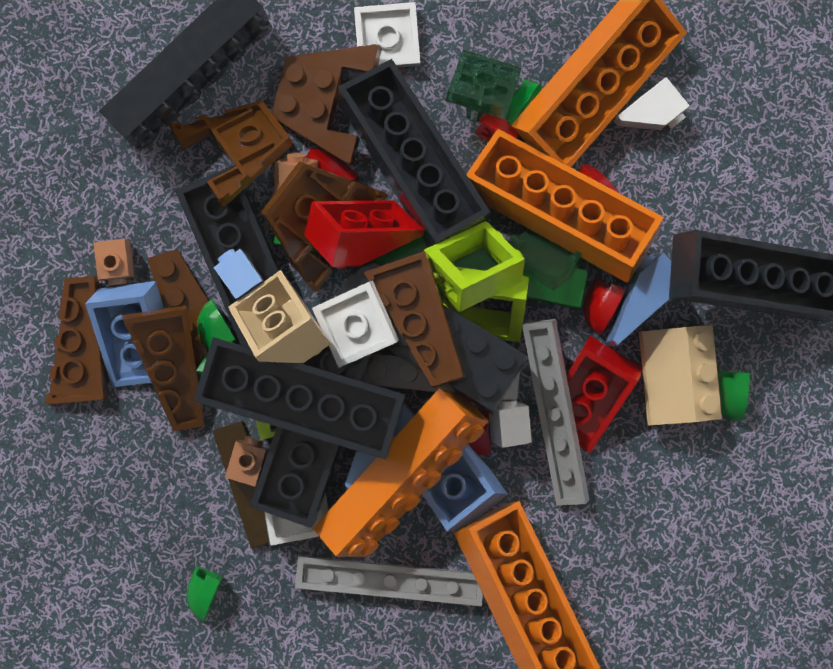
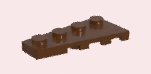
(419, 315)
(168, 356)

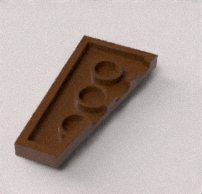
(180, 288)
(78, 362)

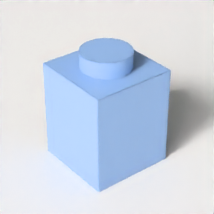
(238, 273)

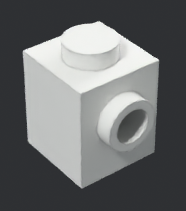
(510, 424)

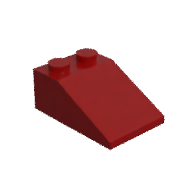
(358, 230)
(598, 388)

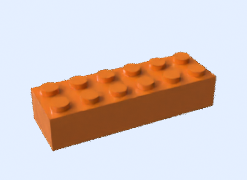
(599, 79)
(564, 205)
(395, 484)
(524, 591)

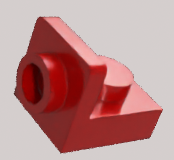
(490, 124)

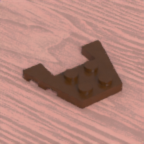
(310, 95)
(248, 138)
(290, 208)

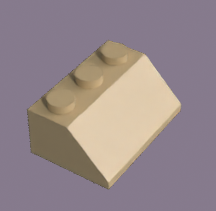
(278, 323)
(680, 375)

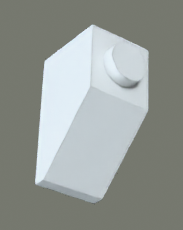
(655, 109)

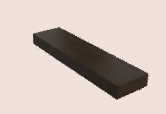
(252, 519)

